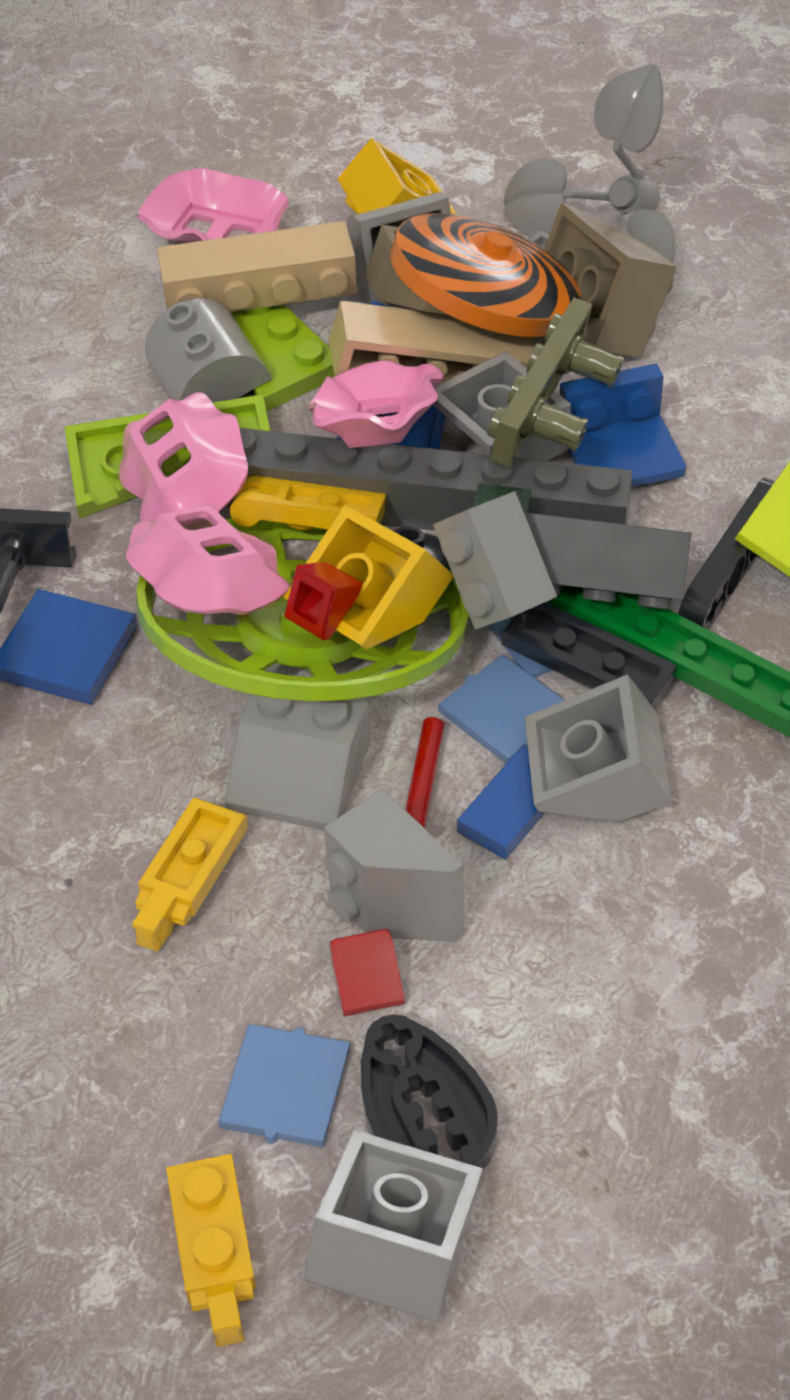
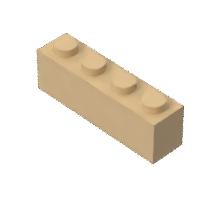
(261, 267)
(415, 338)

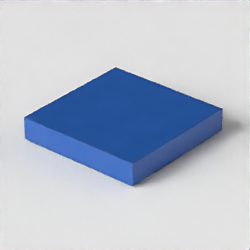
(65, 646)

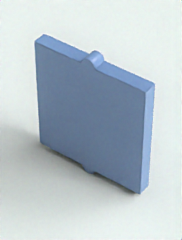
(495, 705)
(285, 1085)

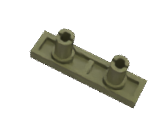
(528, 398)

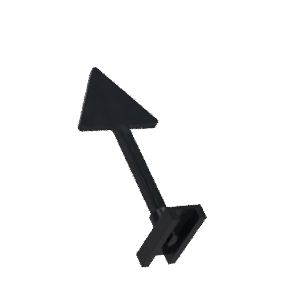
(32, 539)

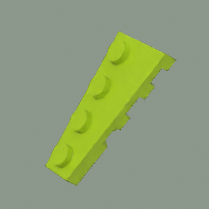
(288, 350)
(97, 452)

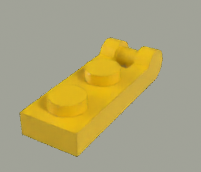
(300, 503)

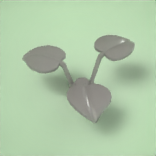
(631, 115)

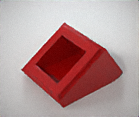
(320, 598)
(366, 972)

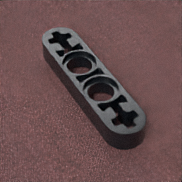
(723, 567)

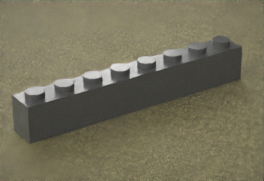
(436, 483)

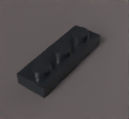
(585, 651)

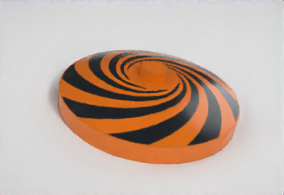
(482, 273)

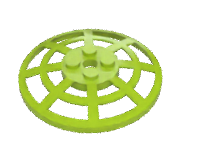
(282, 642)

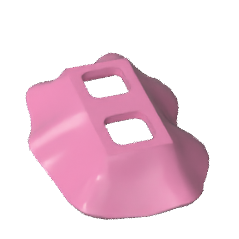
(212, 197)
(354, 397)
(210, 477)
(185, 576)

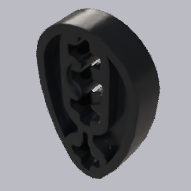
(438, 1073)

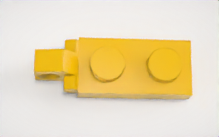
(185, 869)
(212, 1242)

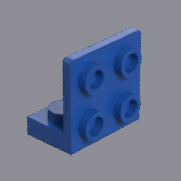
(625, 425)

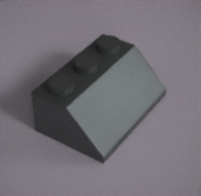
(613, 558)

